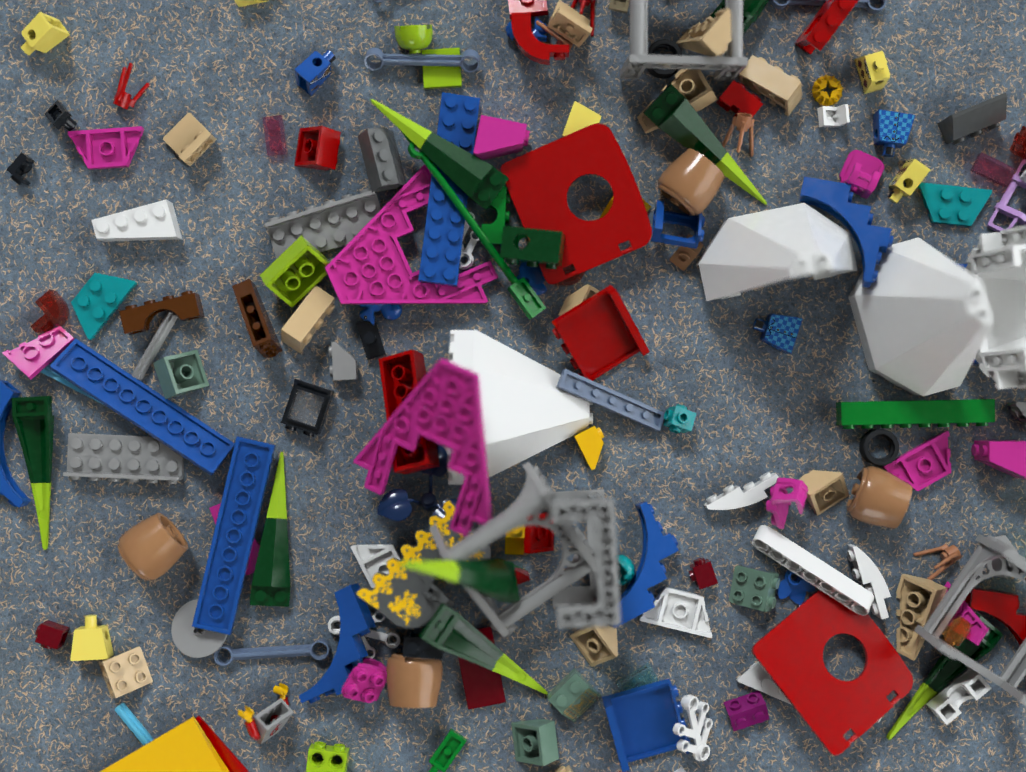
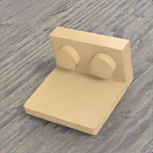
(569, 24)
(189, 139)
(125, 672)

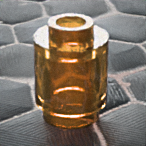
(957, 631)

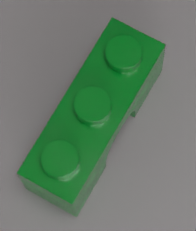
(494, 230)

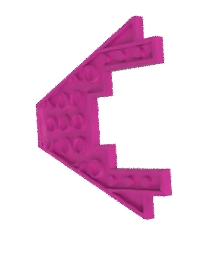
(376, 270)
(448, 411)

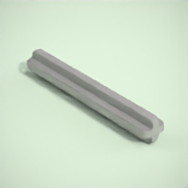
(155, 345)

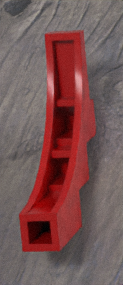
(1002, 607)

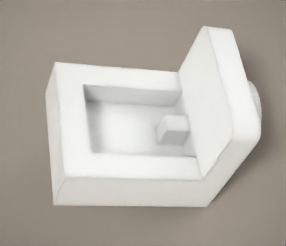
(833, 116)

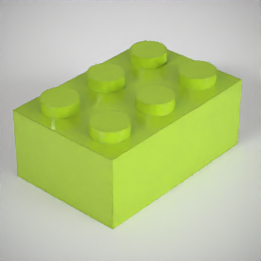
(295, 271)

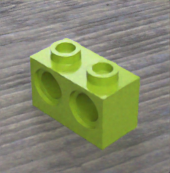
(327, 764)

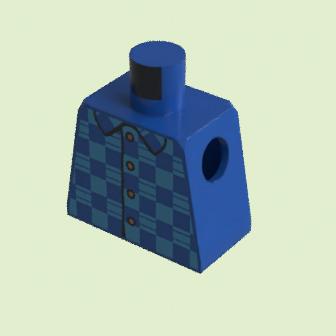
(891, 130)
(779, 331)

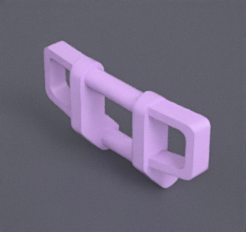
(1002, 207)

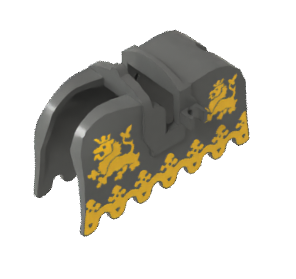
(404, 592)

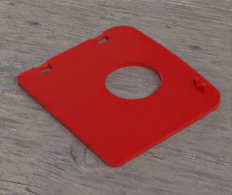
(540, 191)
(830, 706)

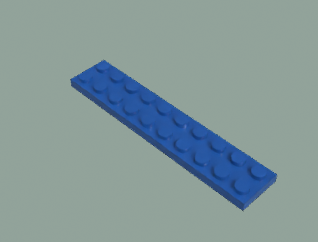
(443, 221)
(142, 406)
(233, 535)

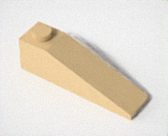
(709, 36)
(693, 87)
(917, 603)

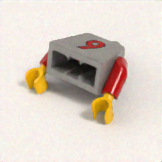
(271, 719)

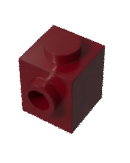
(702, 573)
(51, 635)

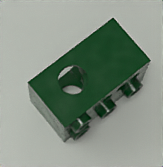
(543, 247)

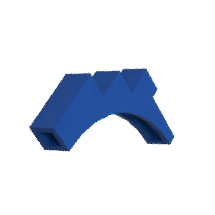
(836, 200)
(8, 486)
(656, 546)
(354, 623)

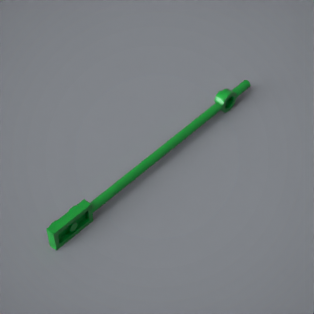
(520, 289)
(447, 751)

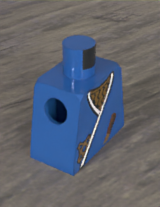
(314, 71)

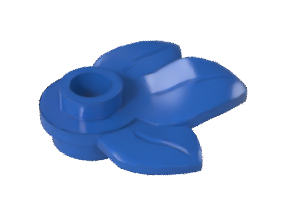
(534, 277)
(795, 589)

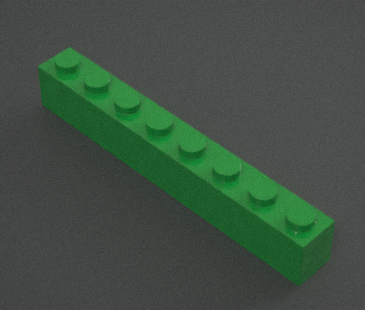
(915, 412)

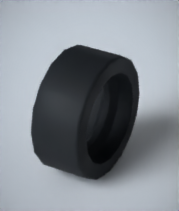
(668, 44)
(864, 447)

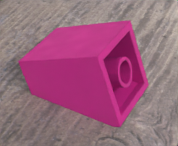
(499, 137)
(1003, 455)

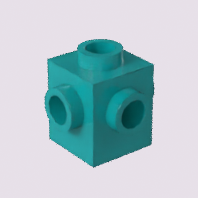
(679, 419)

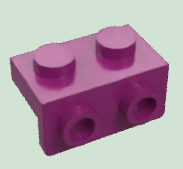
(746, 710)

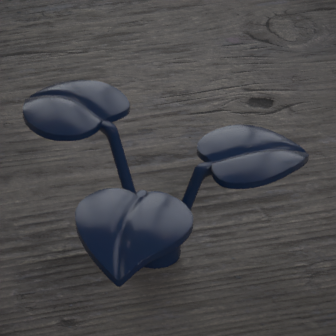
(396, 504)

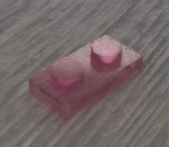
(275, 135)
(993, 169)

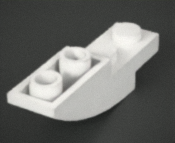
(736, 498)
(867, 573)

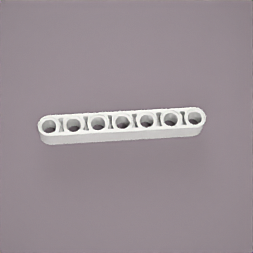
(813, 570)

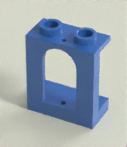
(693, 222)

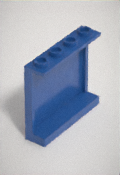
(644, 721)

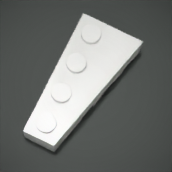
(142, 223)

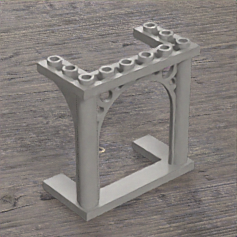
(726, 67)
(532, 500)
(966, 580)
(599, 602)

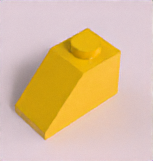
(590, 444)
(515, 541)

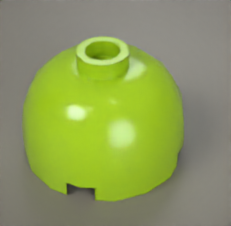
(413, 37)

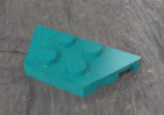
(953, 203)
(99, 301)

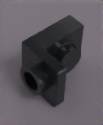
(20, 166)

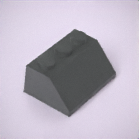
(974, 119)
(381, 159)

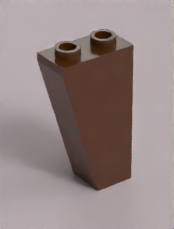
(256, 319)

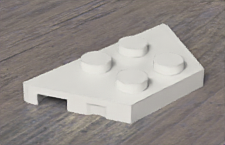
(374, 558)
(680, 612)
(759, 679)

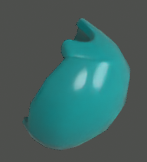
(626, 569)

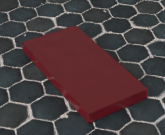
(480, 684)

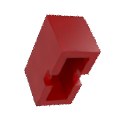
(739, 100)

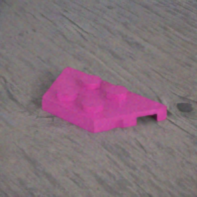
(108, 146)
(923, 463)

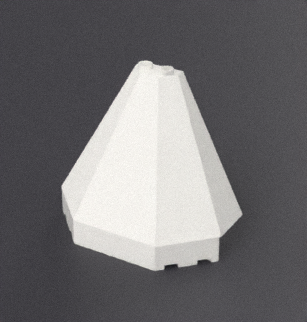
(773, 248)
(1001, 267)
(921, 318)
(518, 402)

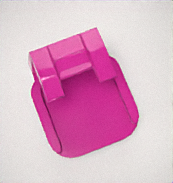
(862, 172)
(780, 500)
(365, 681)

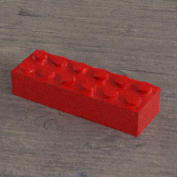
(399, 378)

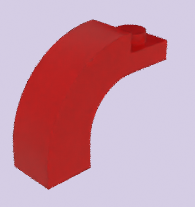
(530, 46)

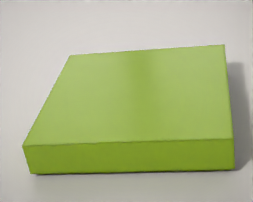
(442, 76)

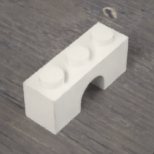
(947, 702)

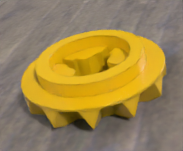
(822, 96)

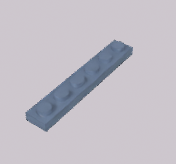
(610, 400)

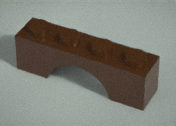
(138, 319)

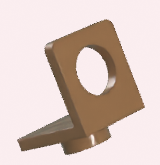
(684, 256)

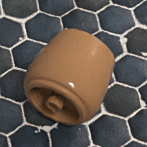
(691, 182)
(879, 498)
(152, 547)
(413, 681)

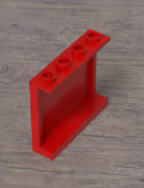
(599, 334)

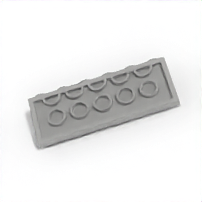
(327, 225)
(122, 457)

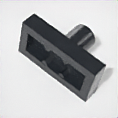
(60, 116)
(371, 339)

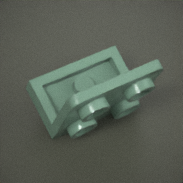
(754, 588)

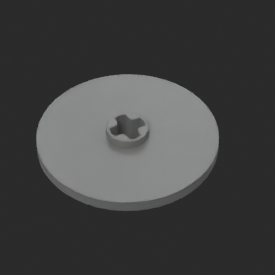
(187, 638)

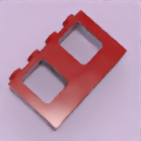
(824, 24)

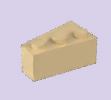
(772, 83)
(307, 319)

